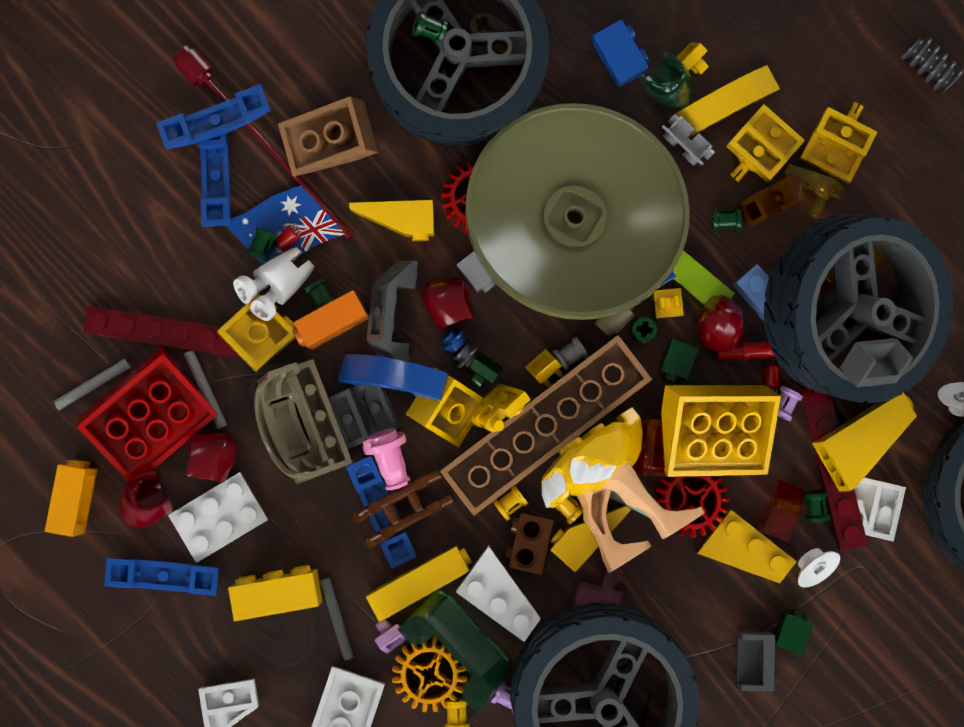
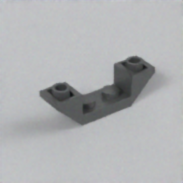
(382, 307)

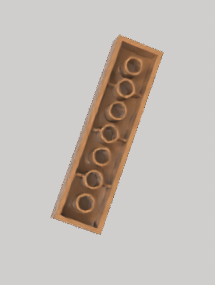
(546, 425)

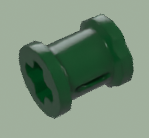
(429, 27)
(726, 219)
(261, 243)
(319, 293)
(636, 335)
(816, 506)

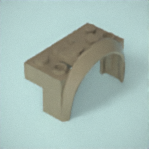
(282, 429)

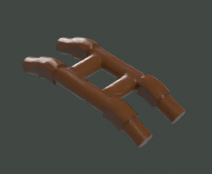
(420, 511)

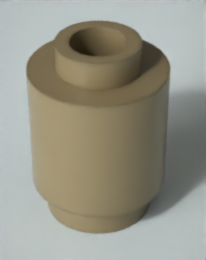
(615, 323)

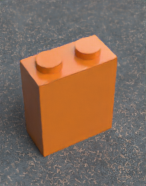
(330, 321)

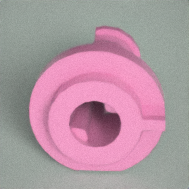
(388, 455)

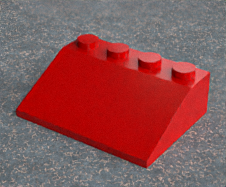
(146, 416)

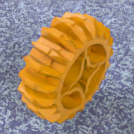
(418, 668)

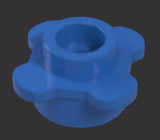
(452, 340)

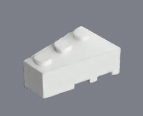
(498, 595)

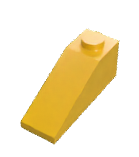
(405, 217)
(578, 541)

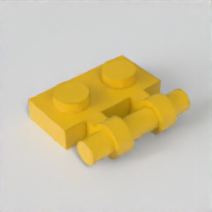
(498, 404)

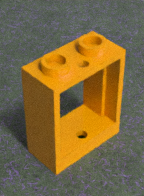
(71, 498)

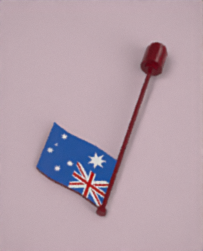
(275, 214)

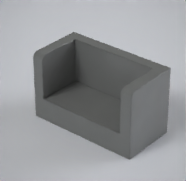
(876, 362)
(755, 661)

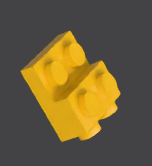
(255, 338)

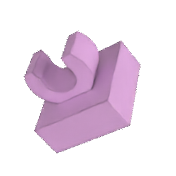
(390, 636)

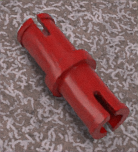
(747, 350)

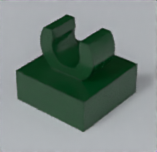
(485, 369)

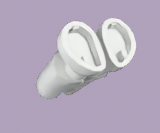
(280, 275)

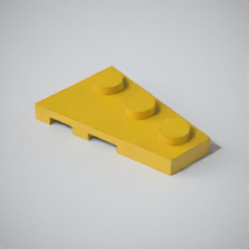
(747, 549)

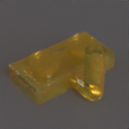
(821, 184)

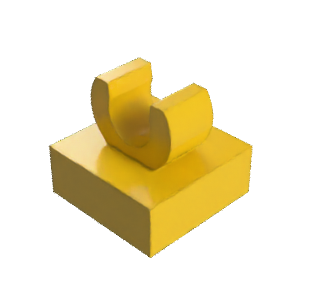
(692, 58)
(668, 303)
(543, 367)

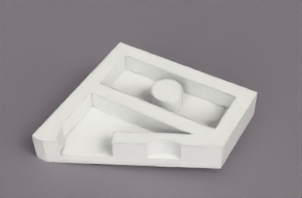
(879, 507)
(228, 702)

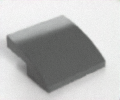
(362, 412)

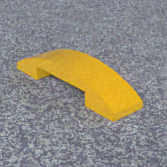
(729, 99)

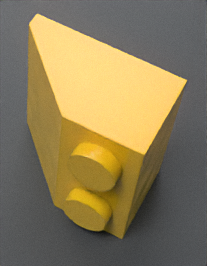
(449, 416)

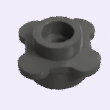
(465, 355)

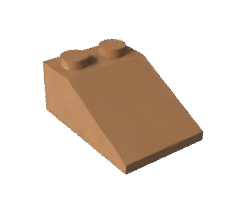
(328, 136)

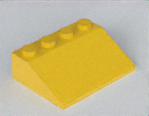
(718, 429)

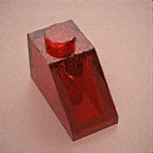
(782, 511)

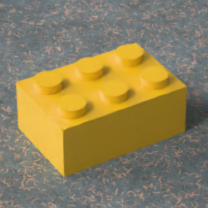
(275, 593)

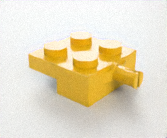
(839, 143)
(764, 145)

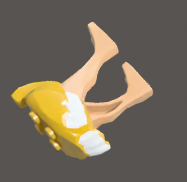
(603, 463)

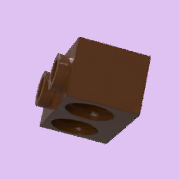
(537, 544)

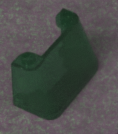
(464, 639)

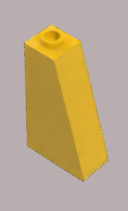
(862, 441)
(418, 582)

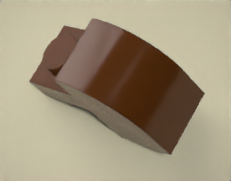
(772, 200)

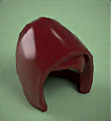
(448, 301)
(720, 324)
(211, 456)
(143, 501)

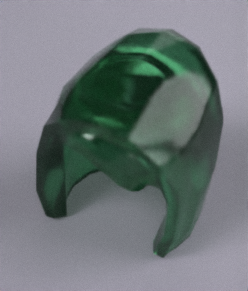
(669, 83)

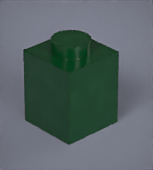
(678, 361)
(793, 631)

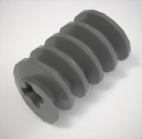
(933, 64)

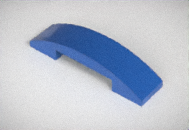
(215, 120)
(215, 182)
(393, 374)
(371, 487)
(161, 575)

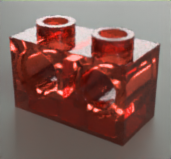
(651, 458)

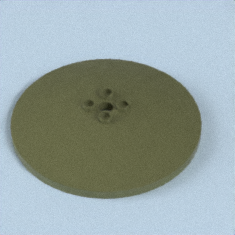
(584, 164)

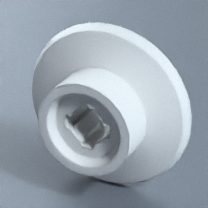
(953, 397)
(816, 566)

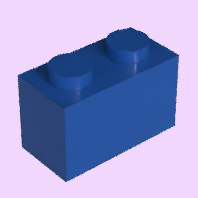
(620, 53)

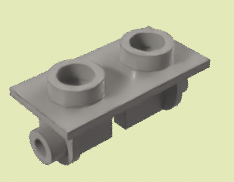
(679, 133)

